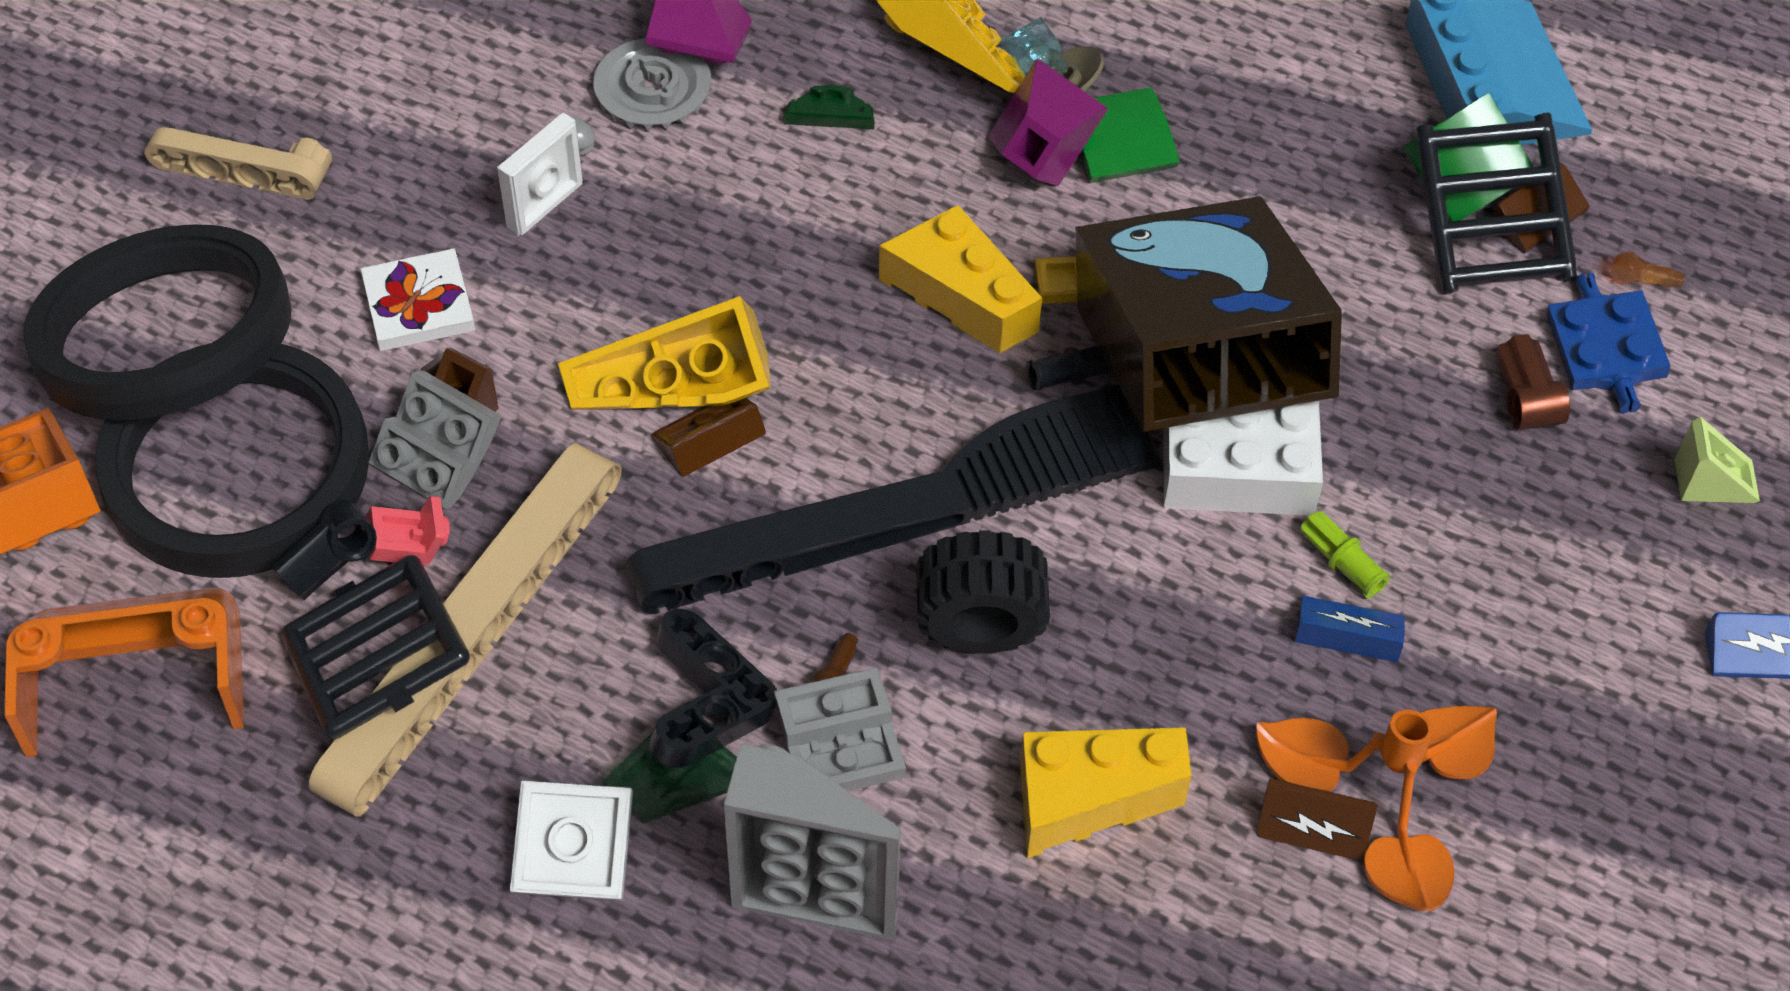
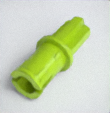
(1345, 554)

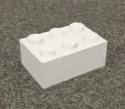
(1246, 462)

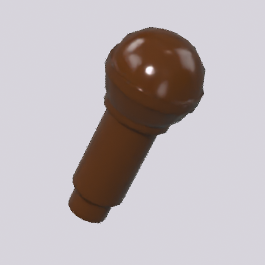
(839, 660)

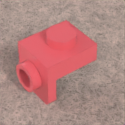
(409, 532)

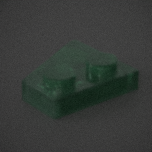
(667, 789)

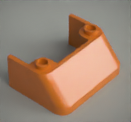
(183, 618)

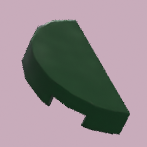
(830, 107)

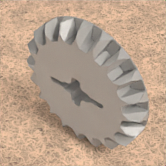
(622, 90)

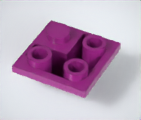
(699, 28)
(1046, 124)

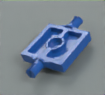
(1608, 341)

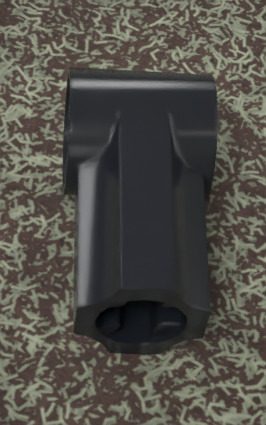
(322, 552)

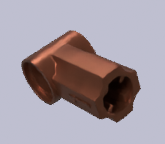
(1532, 392)

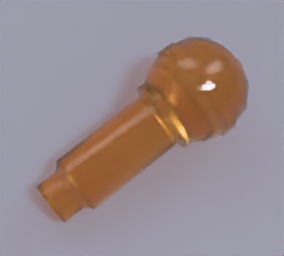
(1630, 268)

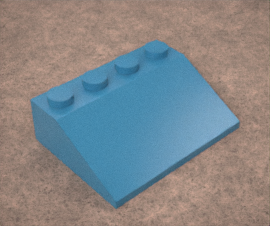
(1497, 51)

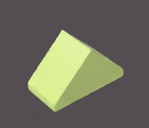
(1713, 468)

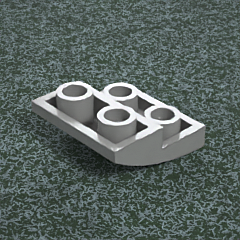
(435, 439)

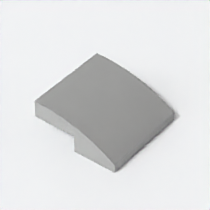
(843, 728)

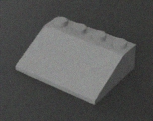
(808, 846)

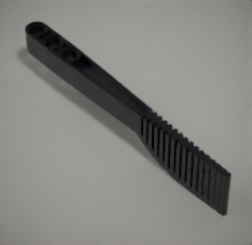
(1007, 465)

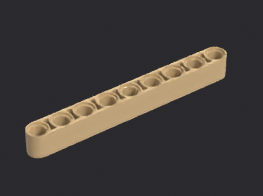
(482, 610)

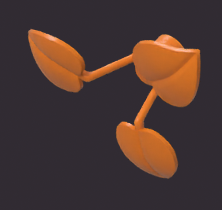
(1453, 739)

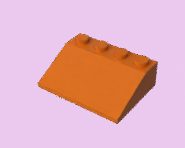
(39, 482)

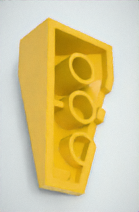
(958, 33)
(682, 363)

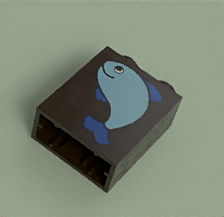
(1207, 313)

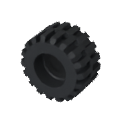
(982, 592)

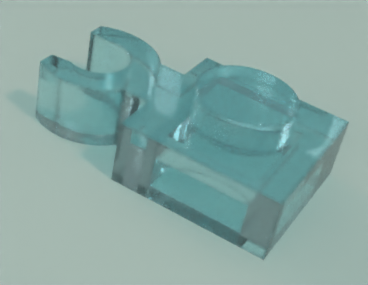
(1034, 43)

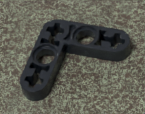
(738, 696)

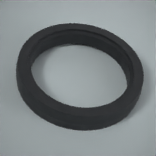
(177, 383)
(250, 550)

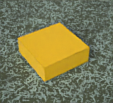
(1056, 279)

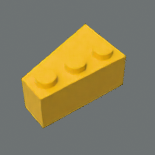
(963, 277)
(1098, 780)

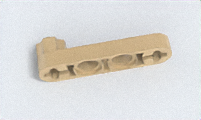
(285, 173)

